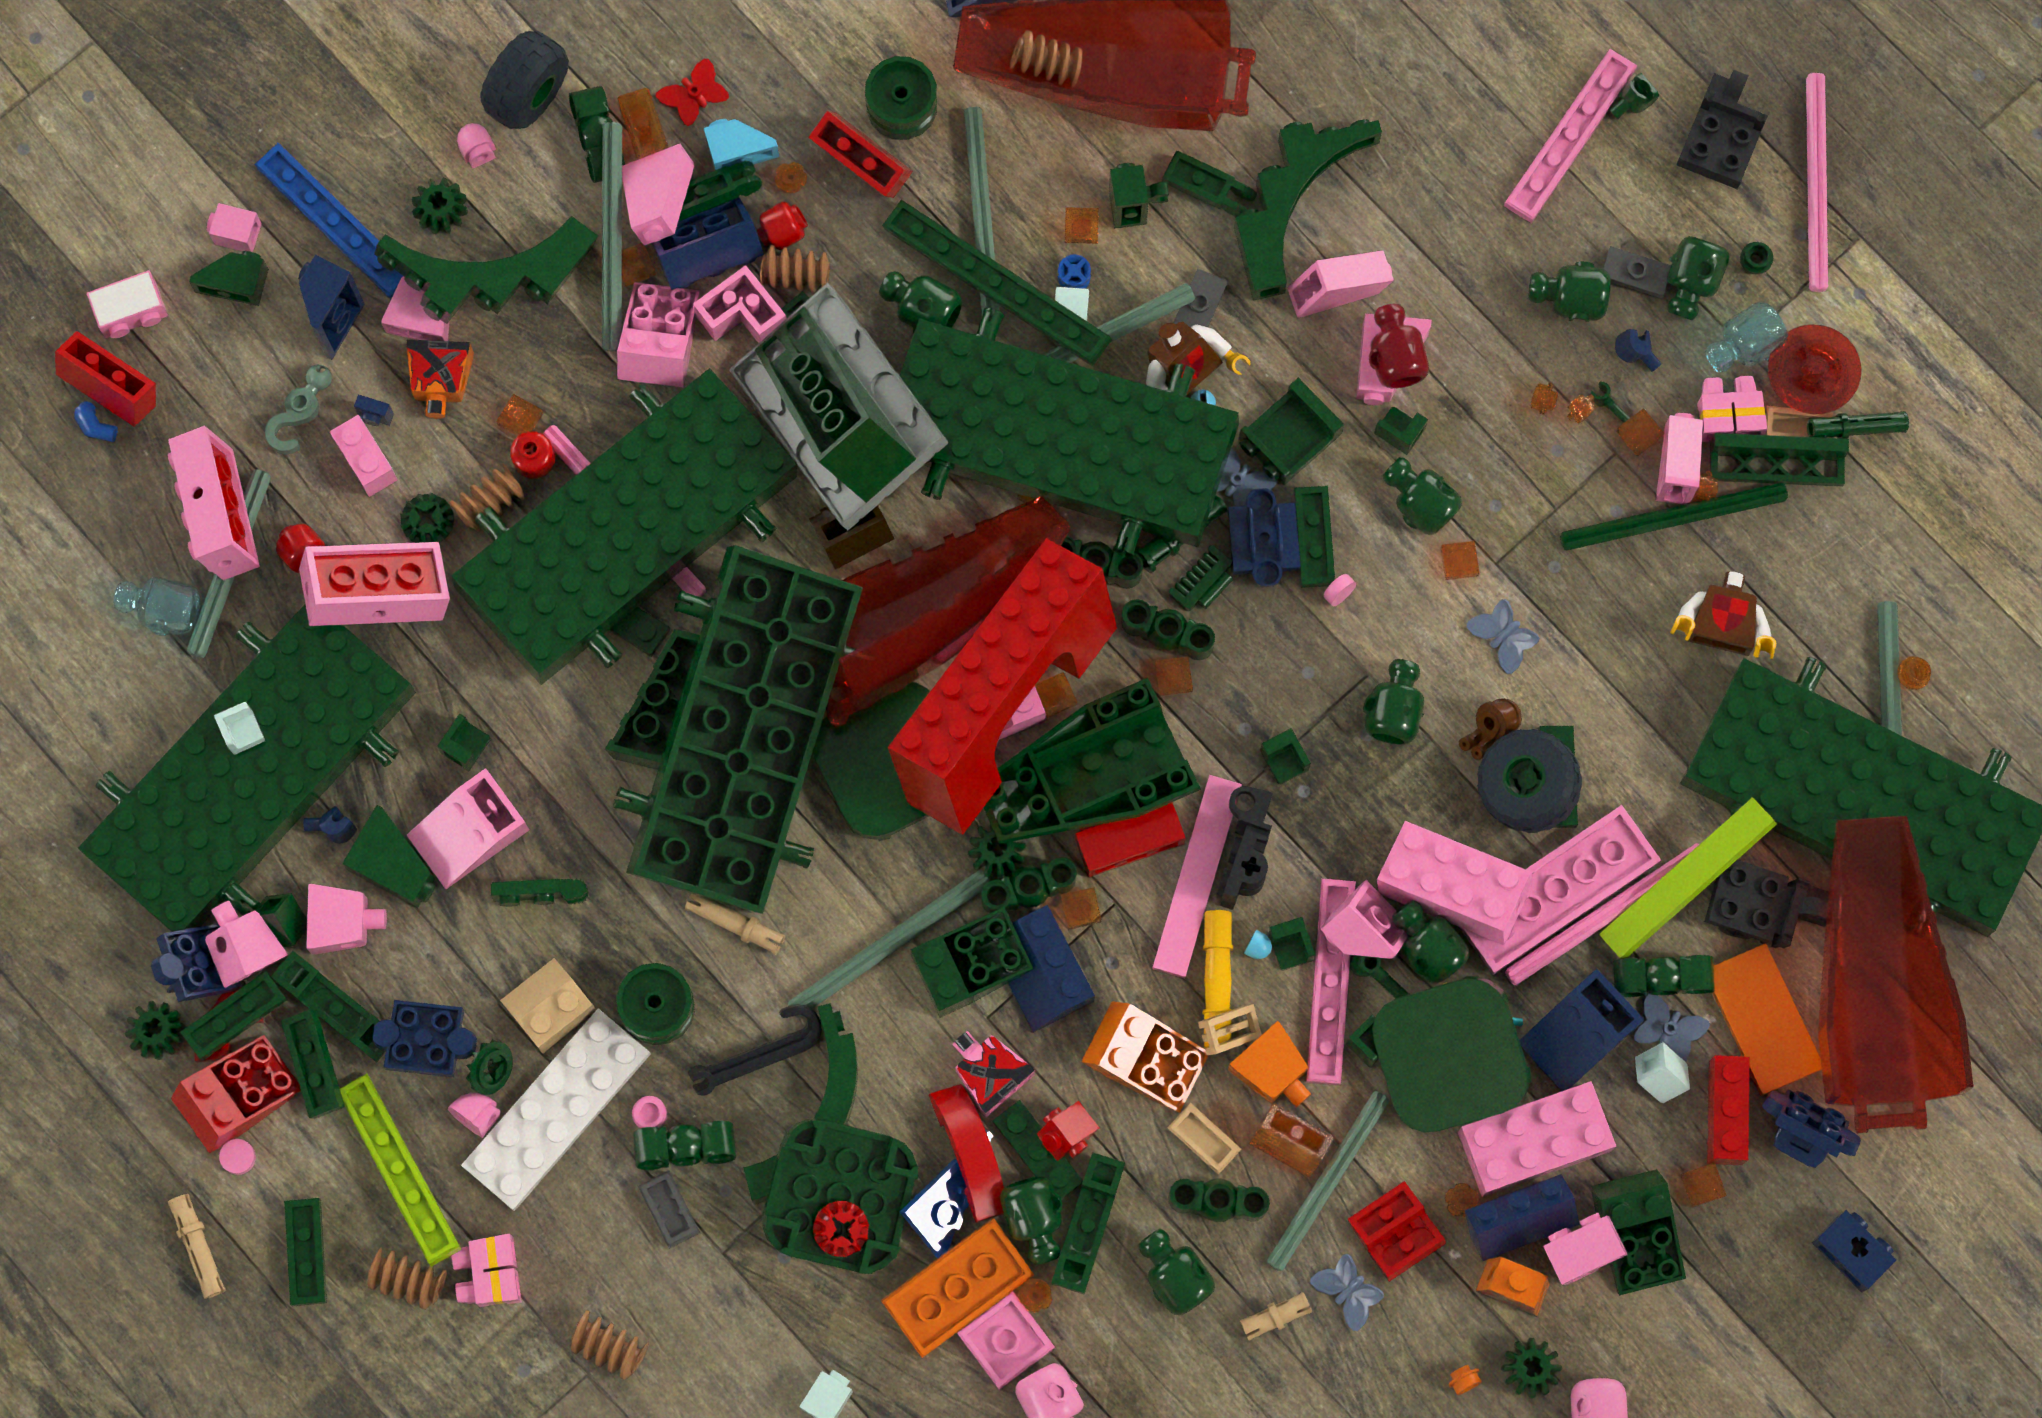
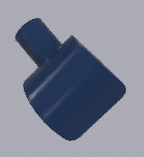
(1633, 348)
(333, 826)

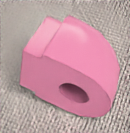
(475, 145)
(475, 1112)

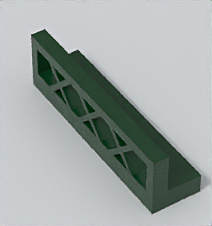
(1779, 447)

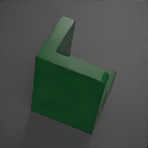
(1401, 429)
(463, 743)
(1285, 756)
(283, 918)
(1291, 943)
(1362, 1043)

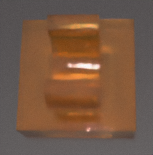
(636, 264)
(519, 416)

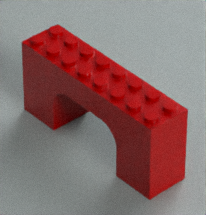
(1047, 616)

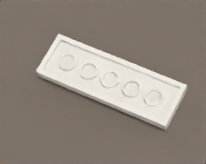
(556, 1109)

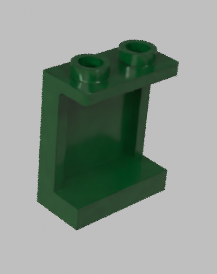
(1291, 433)

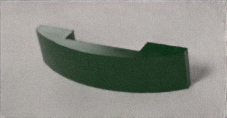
(331, 1003)
(1088, 1223)

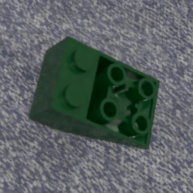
(971, 961)
(1647, 1227)

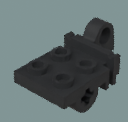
(1722, 133)
(1247, 851)
(1763, 904)

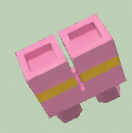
(1731, 412)
(492, 1286)

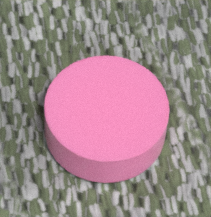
(1339, 589)
(649, 1112)
(237, 1156)

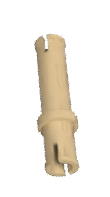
(746, 927)
(192, 1234)

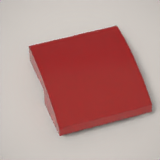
(1396, 1231)

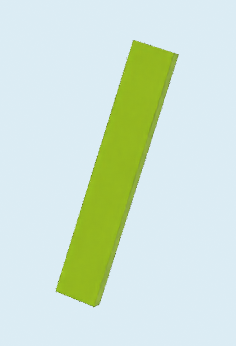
(1688, 879)
(399, 1170)

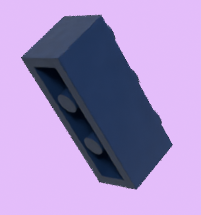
(1522, 1217)

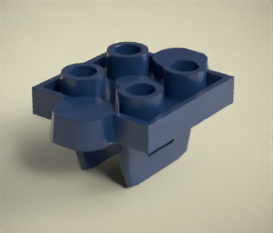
(1264, 538)
(188, 965)
(424, 1038)
(1809, 1130)

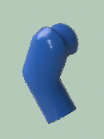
(89, 424)

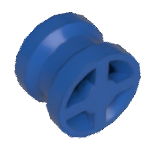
(1072, 267)

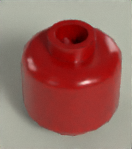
(782, 225)
(536, 464)
(292, 544)

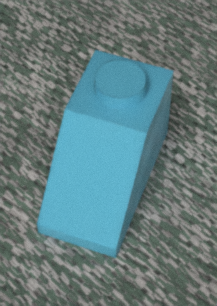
(735, 142)

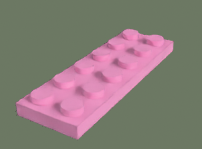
(1572, 883)

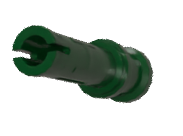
(1161, 548)

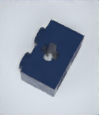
(1836, 1247)

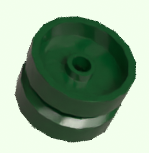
(901, 98)
(657, 1024)

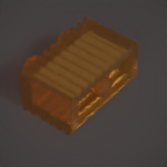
(642, 123)
(1291, 1140)

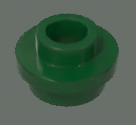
(1762, 251)

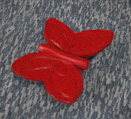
(696, 94)

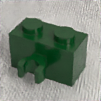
(1131, 196)

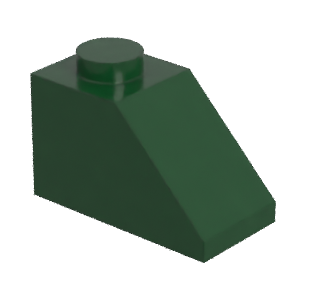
(233, 278)

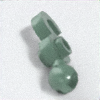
(301, 408)

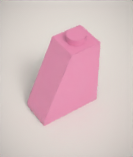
(656, 192)
(1339, 282)
(1368, 385)
(1680, 459)

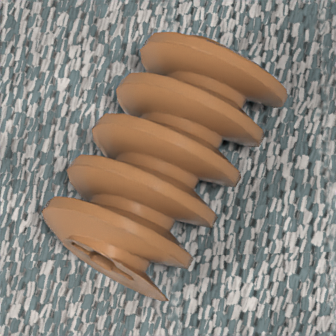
(1047, 58)
(794, 269)
(491, 496)
(405, 1279)
(607, 1346)

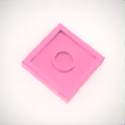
(1006, 1340)

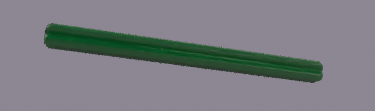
(1673, 516)

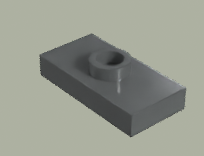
(1637, 272)
(1208, 292)
(669, 1209)

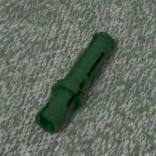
(1844, 426)

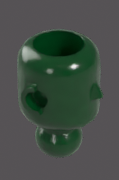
(1696, 272)
(1576, 291)
(921, 299)
(1424, 498)
(1395, 706)
(1431, 944)
(1032, 1215)
(1177, 1275)

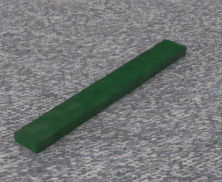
(997, 283)

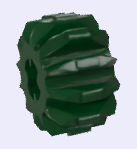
(446, 215)
(988, 858)
(156, 1042)
(1543, 1365)

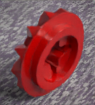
(824, 1228)

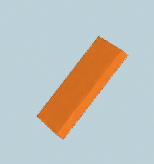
(1764, 1020)
(957, 1287)

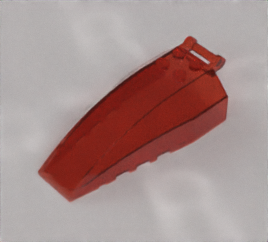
(1139, 57)
(933, 603)
(1887, 993)

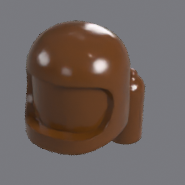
(1493, 721)

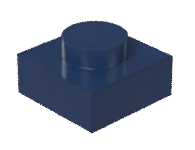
(373, 411)

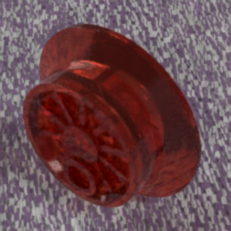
(1815, 369)

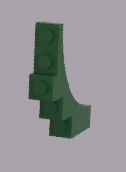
(1279, 189)
(493, 282)

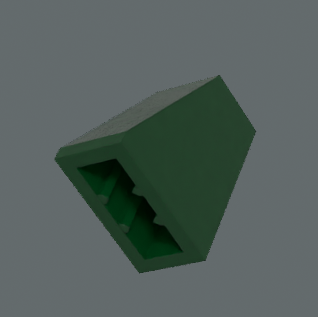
(389, 861)

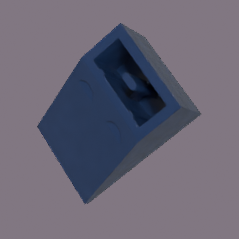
(1580, 1031)

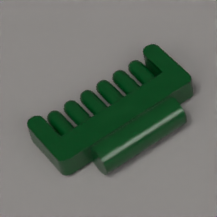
(1209, 586)

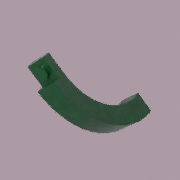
(837, 1100)

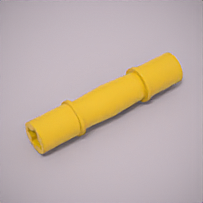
(1217, 967)

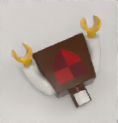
(1191, 346)
(1726, 619)

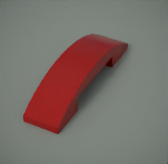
(972, 1150)

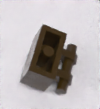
(847, 545)

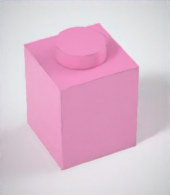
(234, 228)

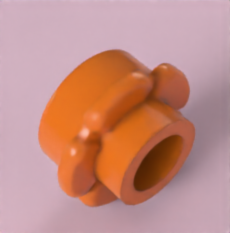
(1464, 1379)

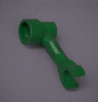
(1378, 973)

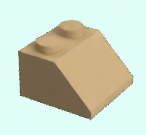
(548, 1005)

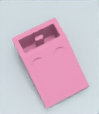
(657, 335)
(467, 829)

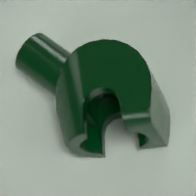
(1636, 95)

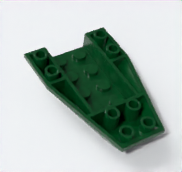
(1092, 769)

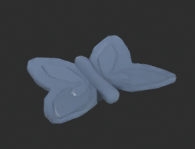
(1239, 483)
(1507, 633)
(1669, 1030)
(1351, 1288)

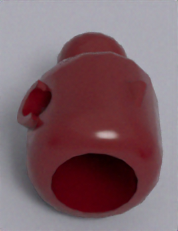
(1397, 350)

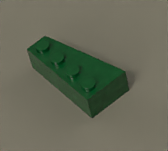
(649, 721)

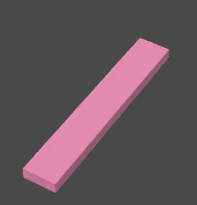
(1570, 136)
(1196, 878)
(1329, 993)

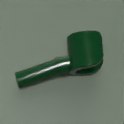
(1607, 401)

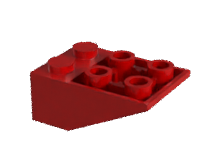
(235, 1093)

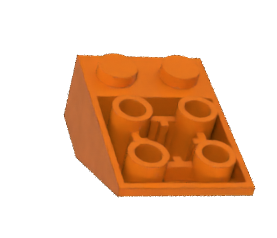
(1145, 1056)

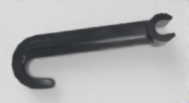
(762, 1055)

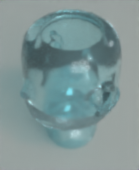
(1748, 338)
(160, 605)

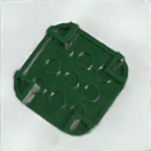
(861, 770)
(1451, 1054)
(834, 1163)

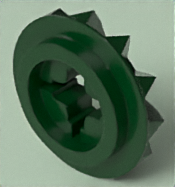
(442, 516)
(497, 1072)

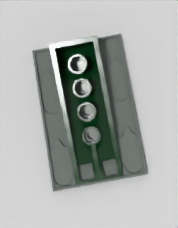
(838, 406)

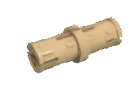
(1276, 1316)

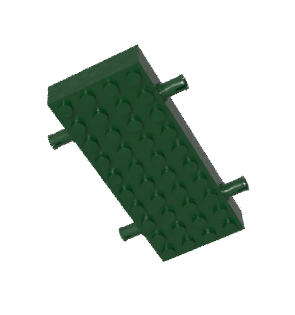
(1069, 432)
(624, 526)
(743, 730)
(1827, 764)
(214, 815)

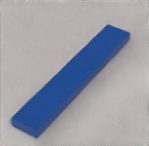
(327, 215)

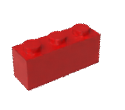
(860, 154)
(105, 378)
(1129, 840)
(1728, 1110)

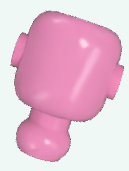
(1049, 1394)
(1598, 1399)

